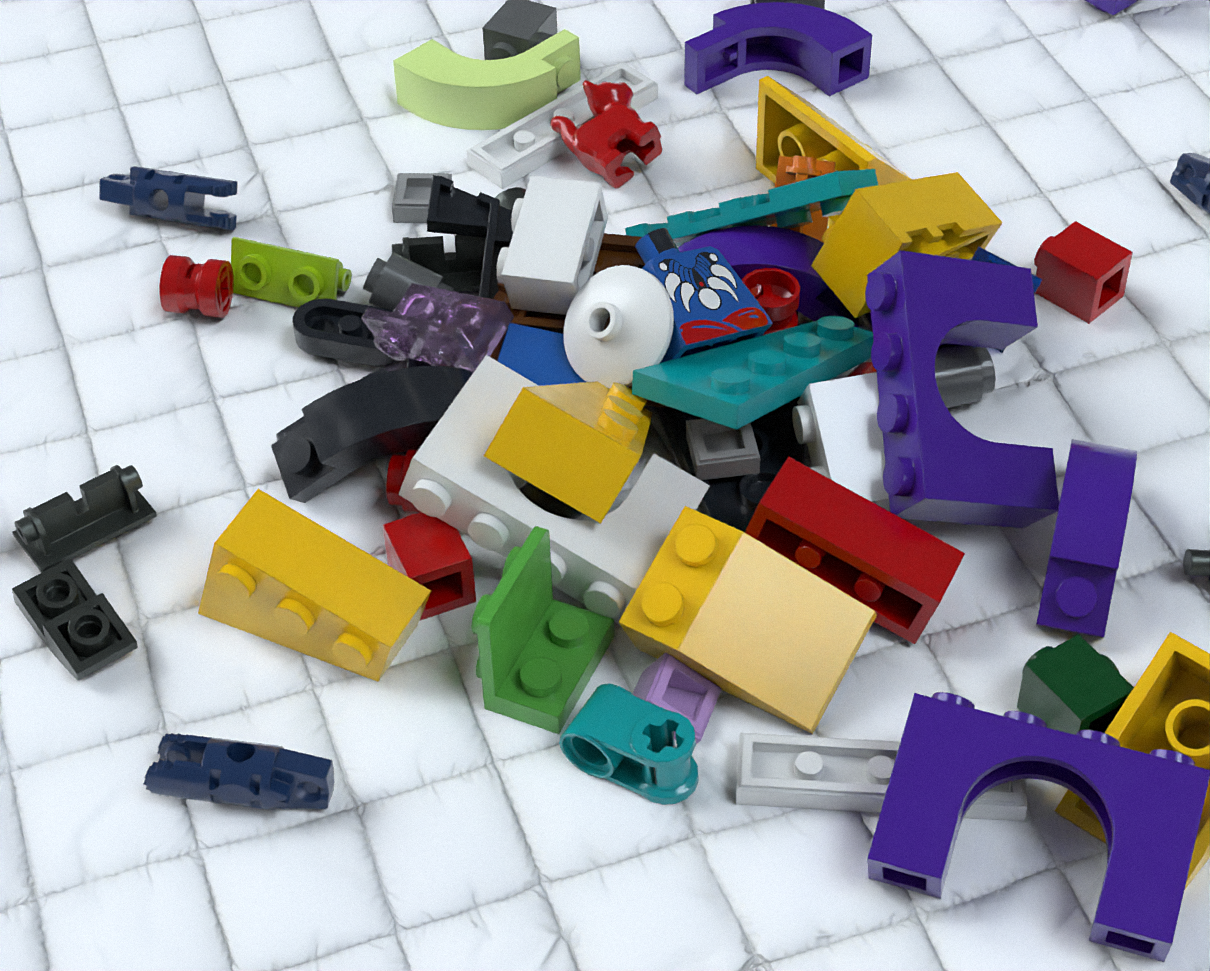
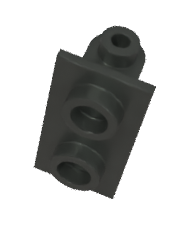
(460, 268)
(70, 527)

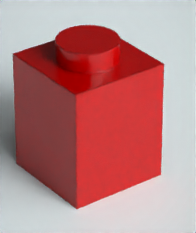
(1082, 271)
(433, 557)

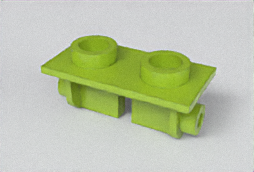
(285, 273)

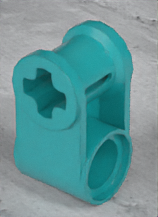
(629, 737)

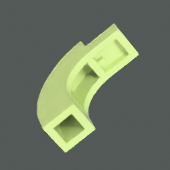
(485, 92)

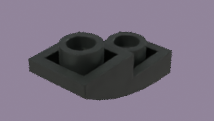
(73, 620)

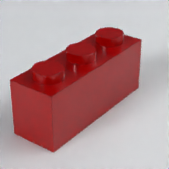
(856, 547)

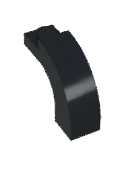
(363, 424)

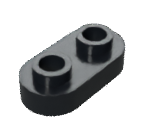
(337, 331)

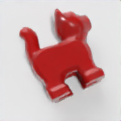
(611, 134)

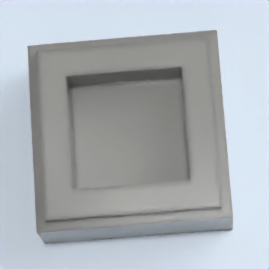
(413, 196)
(721, 450)

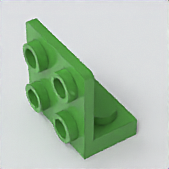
(532, 647)

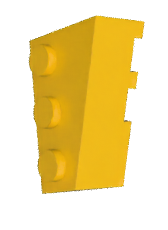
(574, 441)

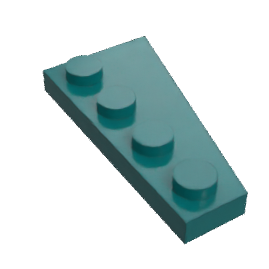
(785, 205)
(756, 374)

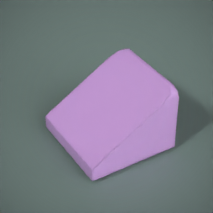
(679, 690)

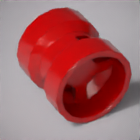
(196, 286)
(777, 294)

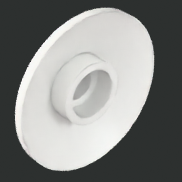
(637, 327)

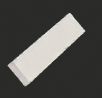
(531, 140)
(840, 776)

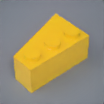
(915, 215)
(309, 589)

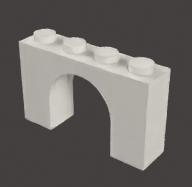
(478, 497)

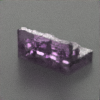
(439, 327)

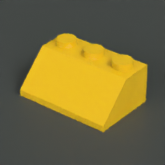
(797, 128)

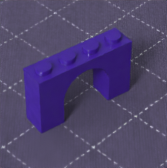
(930, 459)
(1141, 799)

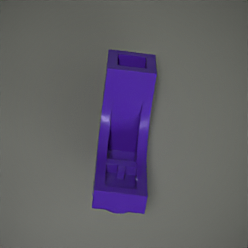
(779, 37)
(780, 248)
(1087, 538)

